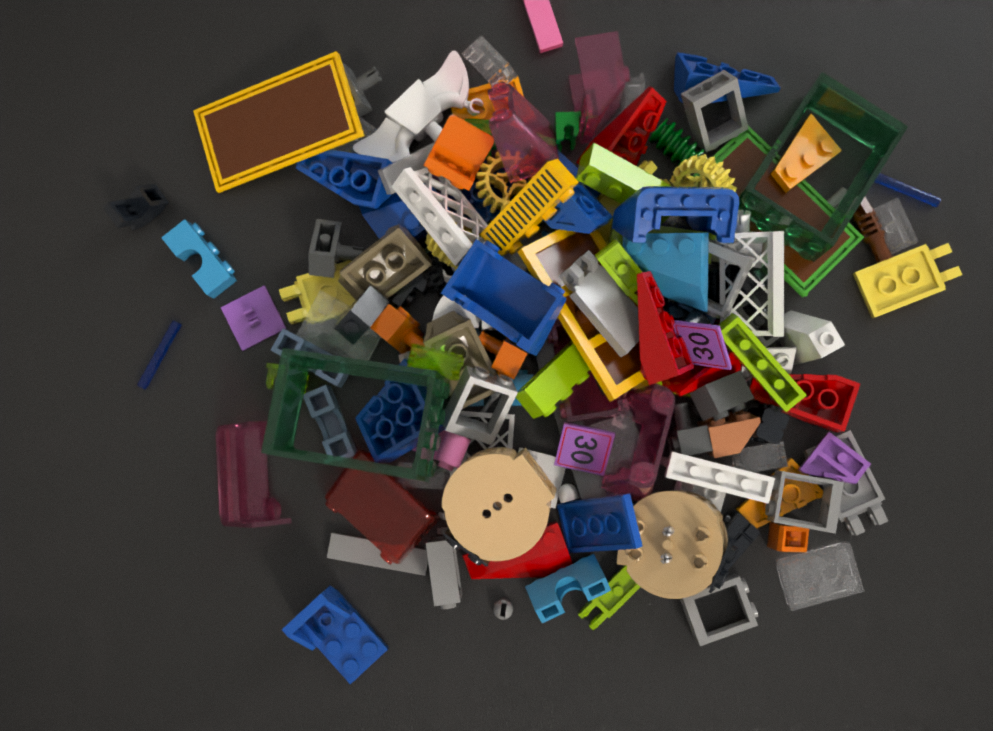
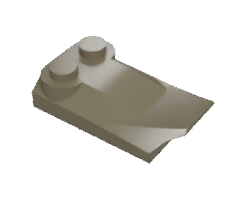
(386, 264)
(458, 336)

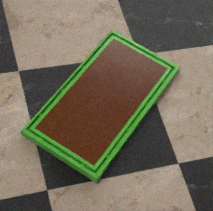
(742, 157)

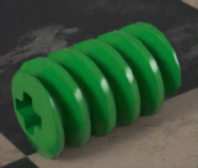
(674, 143)

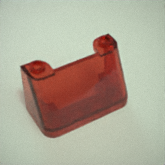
(380, 510)

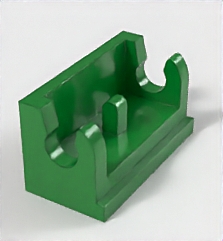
(566, 128)

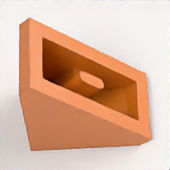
(787, 538)

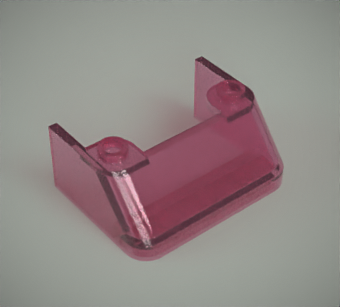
(600, 84)
(244, 477)

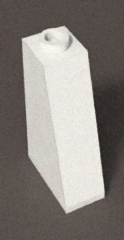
(810, 335)

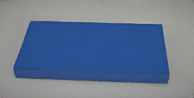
(600, 524)

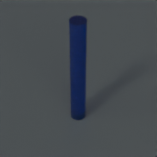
(908, 190)
(159, 354)

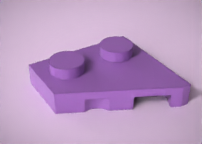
(834, 461)

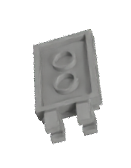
(603, 302)
(858, 497)

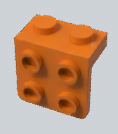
(459, 152)

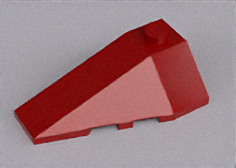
(631, 128)
(661, 351)
(700, 375)
(827, 400)
(540, 561)

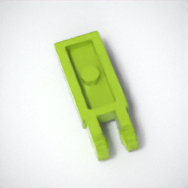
(620, 267)
(621, 587)

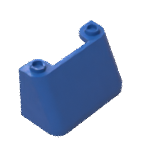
(704, 207)
(505, 296)

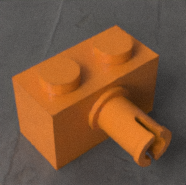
(398, 328)
(508, 356)

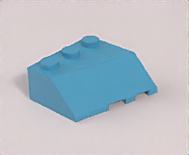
(676, 264)

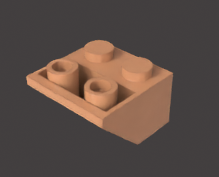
(730, 433)

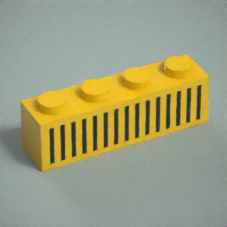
(530, 207)

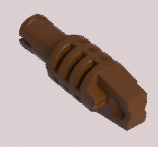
(871, 230)

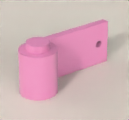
(451, 450)

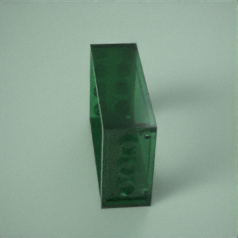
(856, 118)
(288, 400)

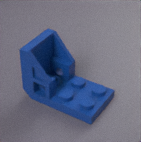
(580, 213)
(338, 633)

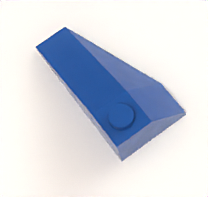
(693, 70)
(348, 175)

